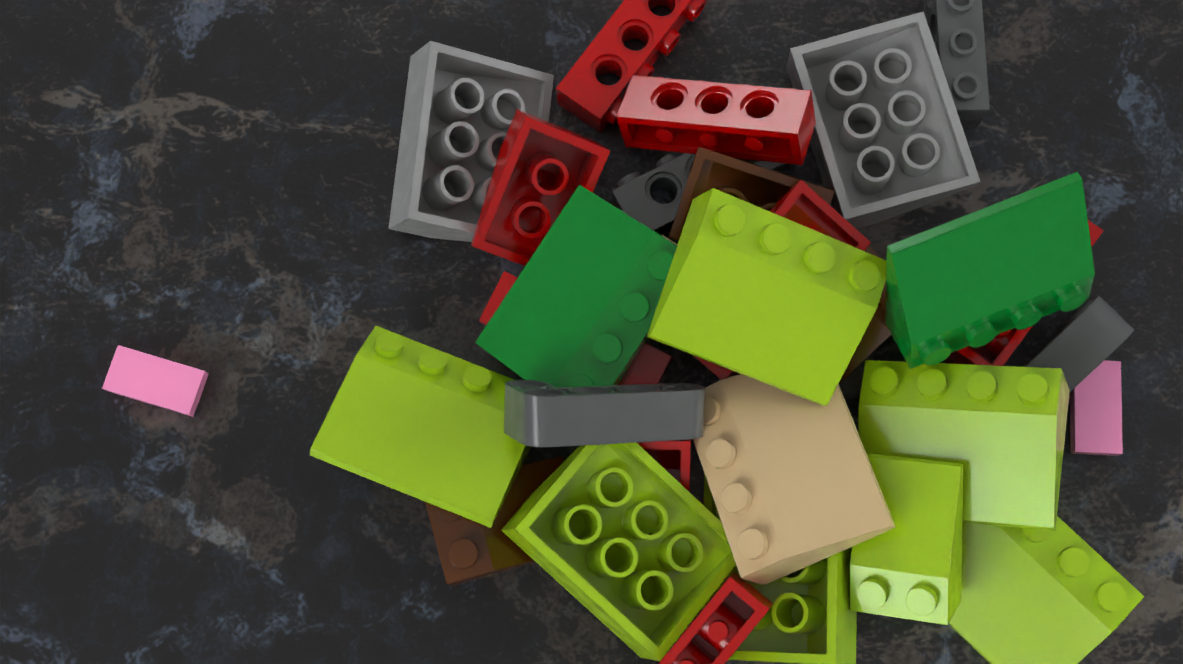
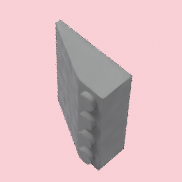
(883, 120)
(452, 136)

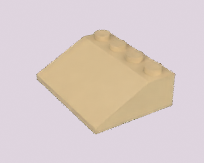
(786, 477)

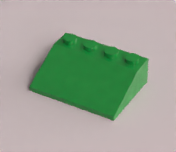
(989, 272)
(582, 298)

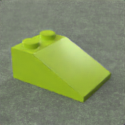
(918, 564)

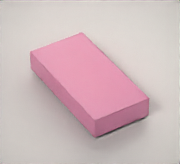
(155, 380)
(1097, 412)

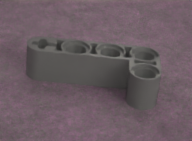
(1083, 341)
(597, 415)

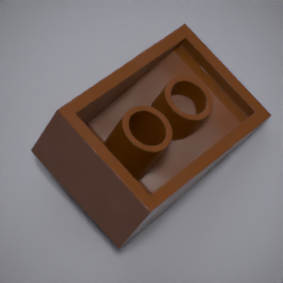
(739, 179)
(477, 551)

